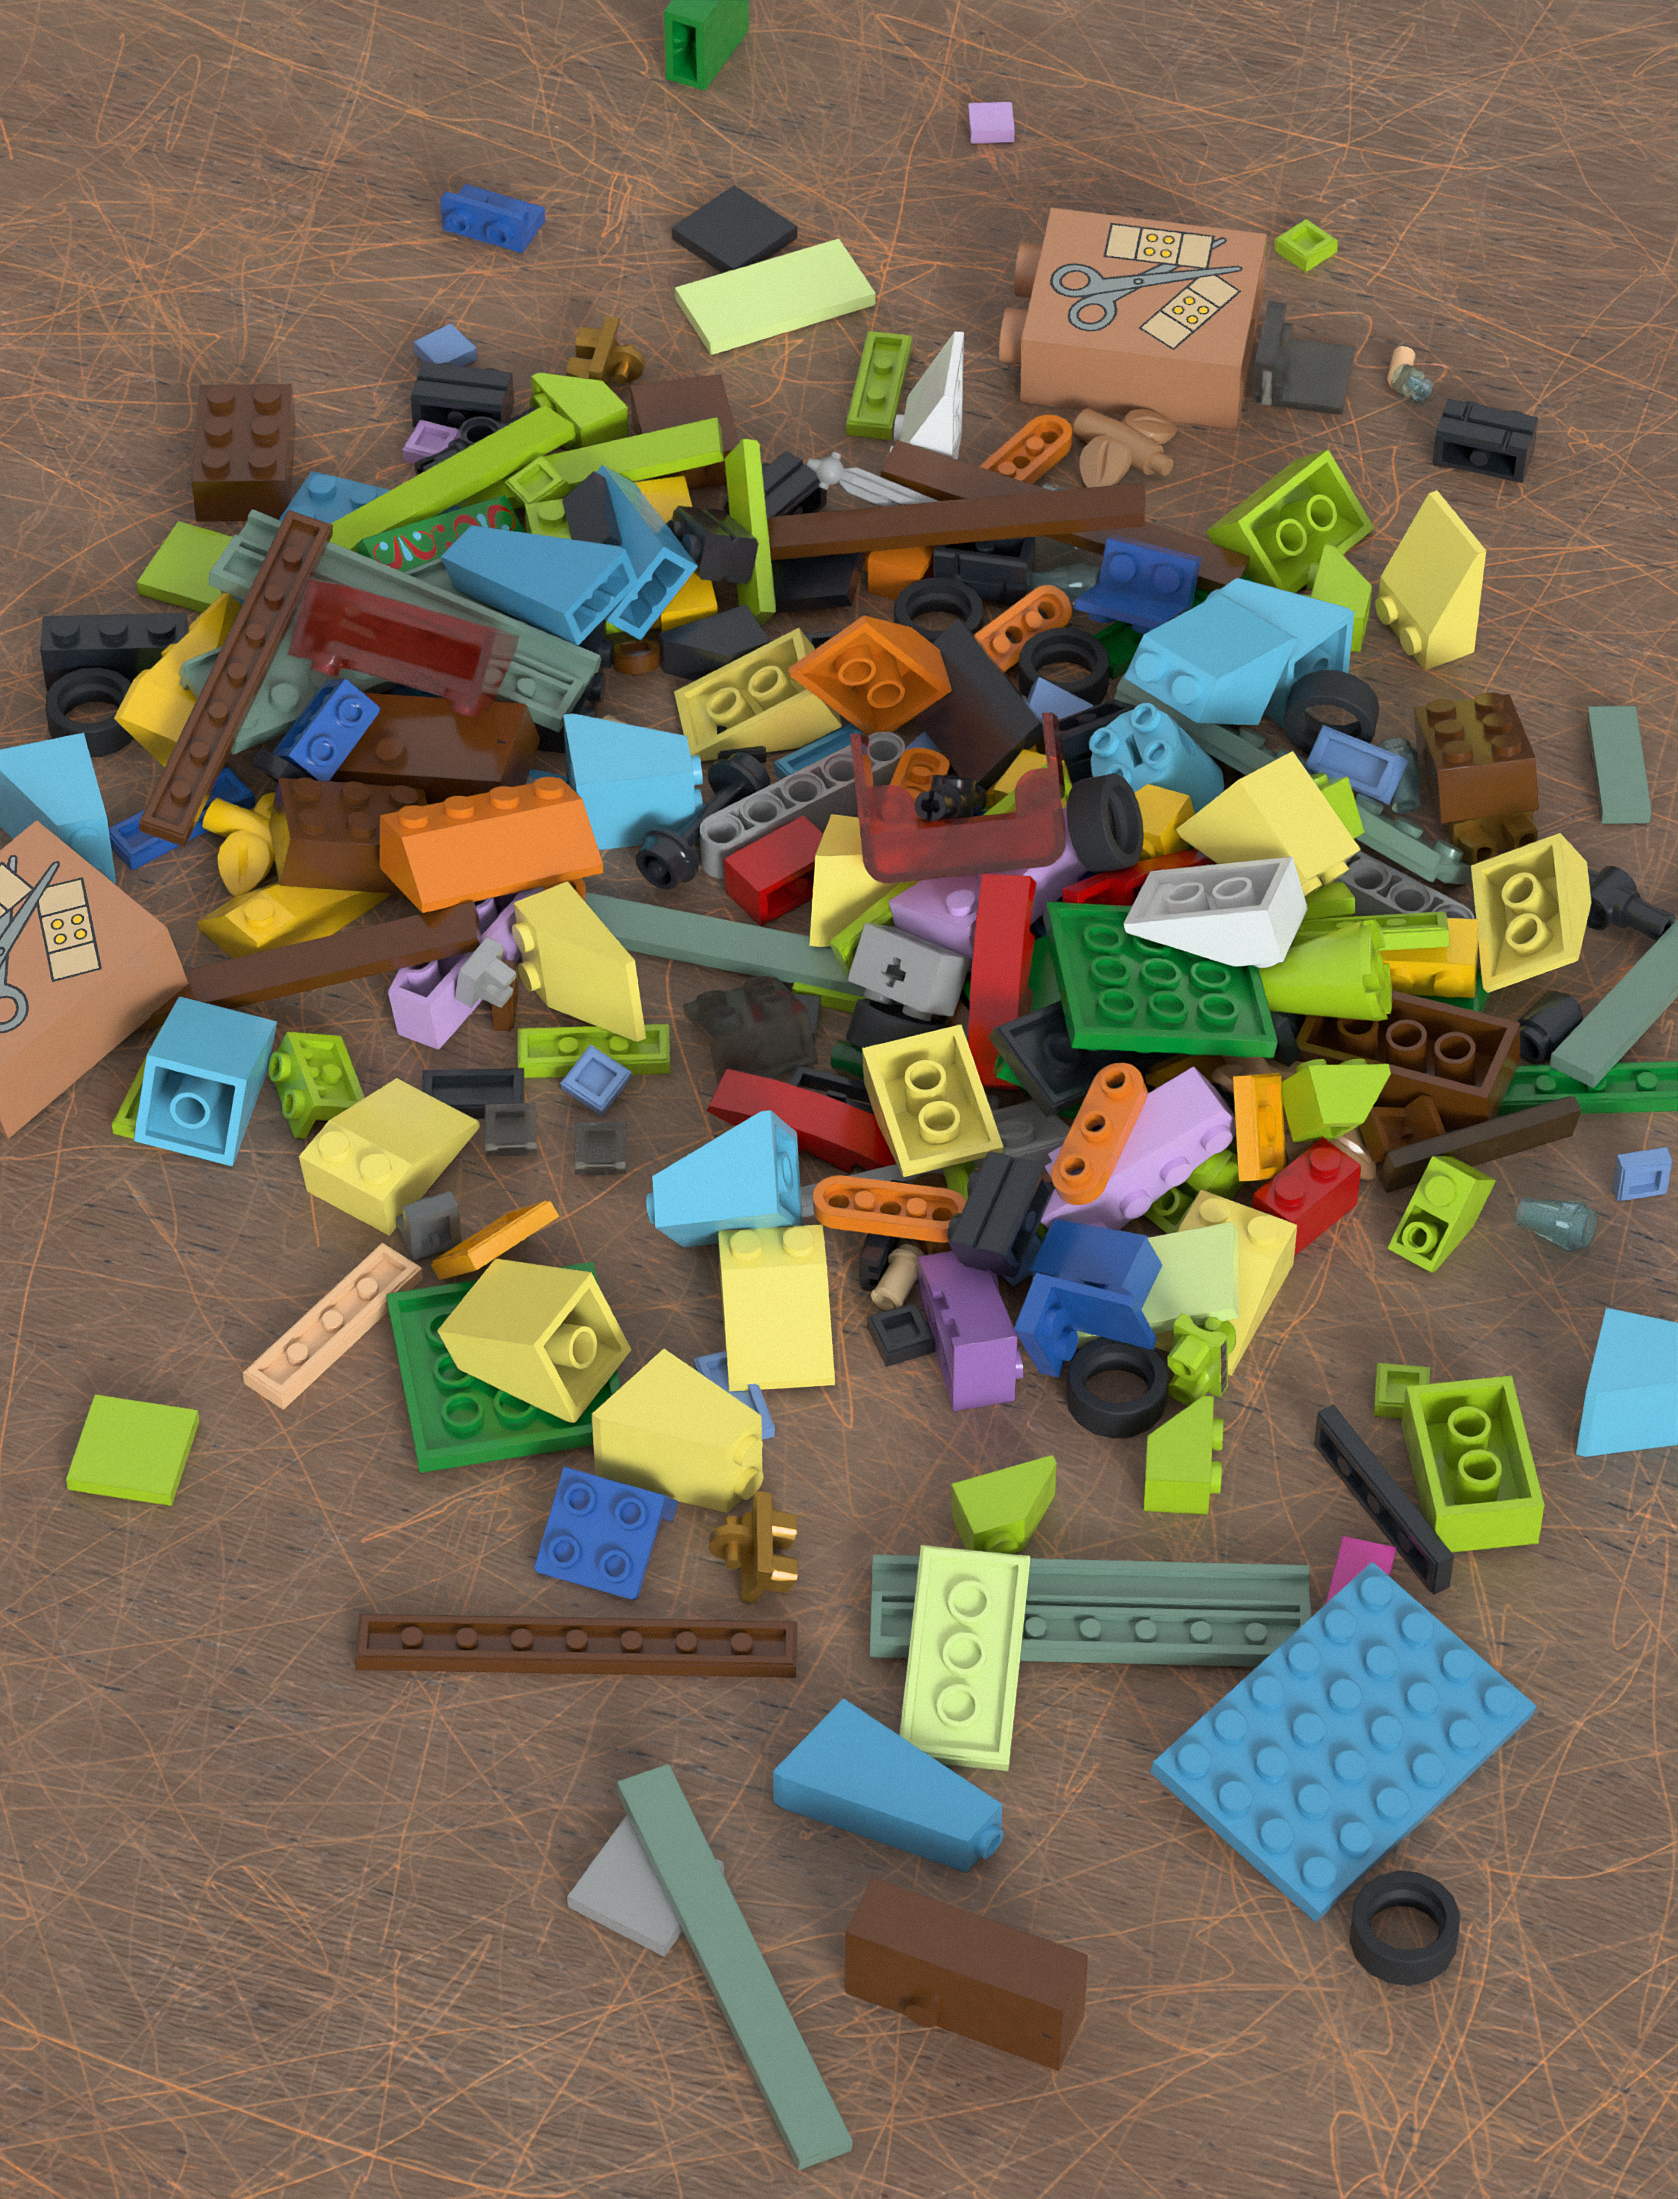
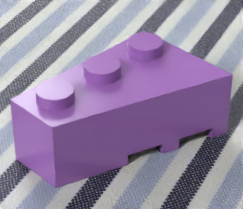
(970, 1331)

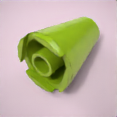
(1333, 976)

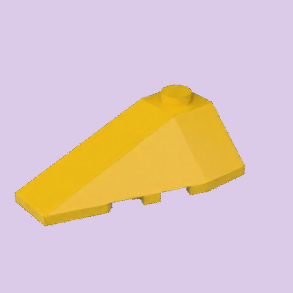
(156, 702)
(283, 917)

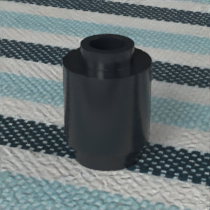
(1548, 1025)

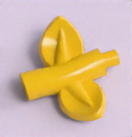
(248, 850)

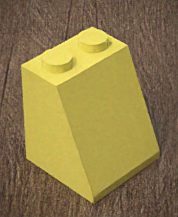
(1271, 817)
(840, 881)
(537, 1335)
(679, 1437)

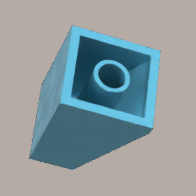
(1320, 626)
(1213, 662)
(630, 778)
(59, 789)
(203, 1080)
(730, 1184)
(1631, 1386)

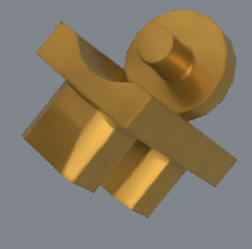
(607, 355)
(1487, 835)
(749, 1546)

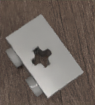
(908, 970)

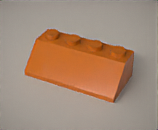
(488, 844)

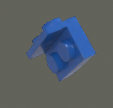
(491, 217)
(327, 729)

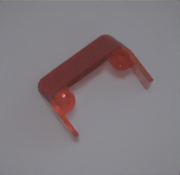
(402, 644)
(908, 851)

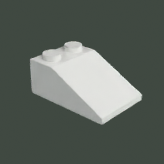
(936, 404)
(1223, 910)

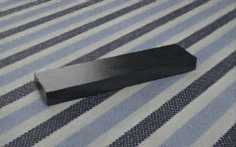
(1383, 1500)

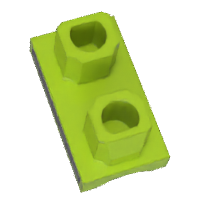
(1200, 1358)

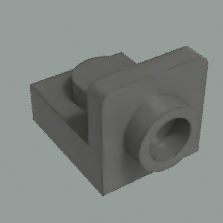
(430, 1225)

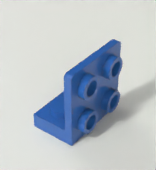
(1141, 585)
(1065, 1305)
(602, 1533)

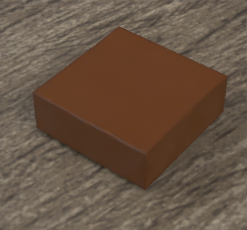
(505, 1017)

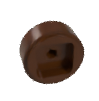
(635, 657)

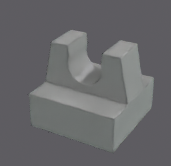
(485, 976)

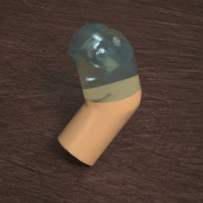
(1405, 377)

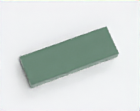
(1618, 764)

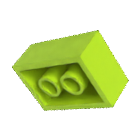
(1473, 1463)

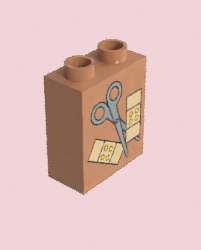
(1136, 317)
(74, 971)

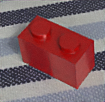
(774, 871)
(1312, 1191)

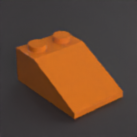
(875, 674)

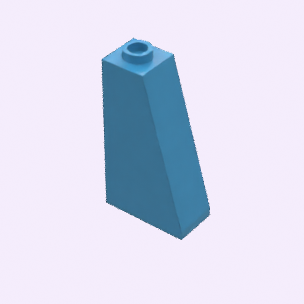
(654, 552)
(541, 578)
(887, 1790)

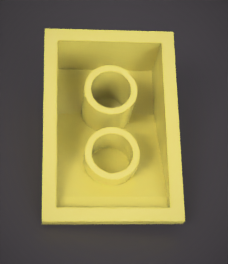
(1434, 586)
(755, 703)
(1530, 910)
(577, 962)
(930, 1101)
(384, 1153)
(1264, 1262)
(776, 1307)

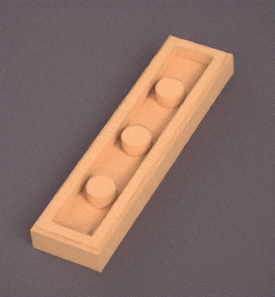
(331, 1326)

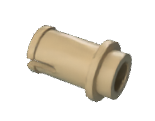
(897, 1278)

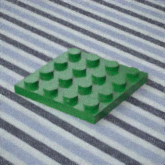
(1149, 995)
(458, 1416)

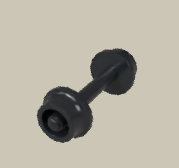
(668, 855)

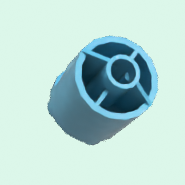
(1155, 751)

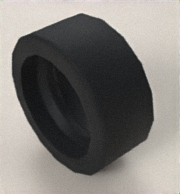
(938, 595)
(1066, 646)
(84, 687)
(1334, 689)
(1105, 823)
(881, 1023)
(1110, 1418)
(1405, 1890)

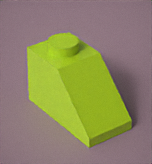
(1003, 1506)

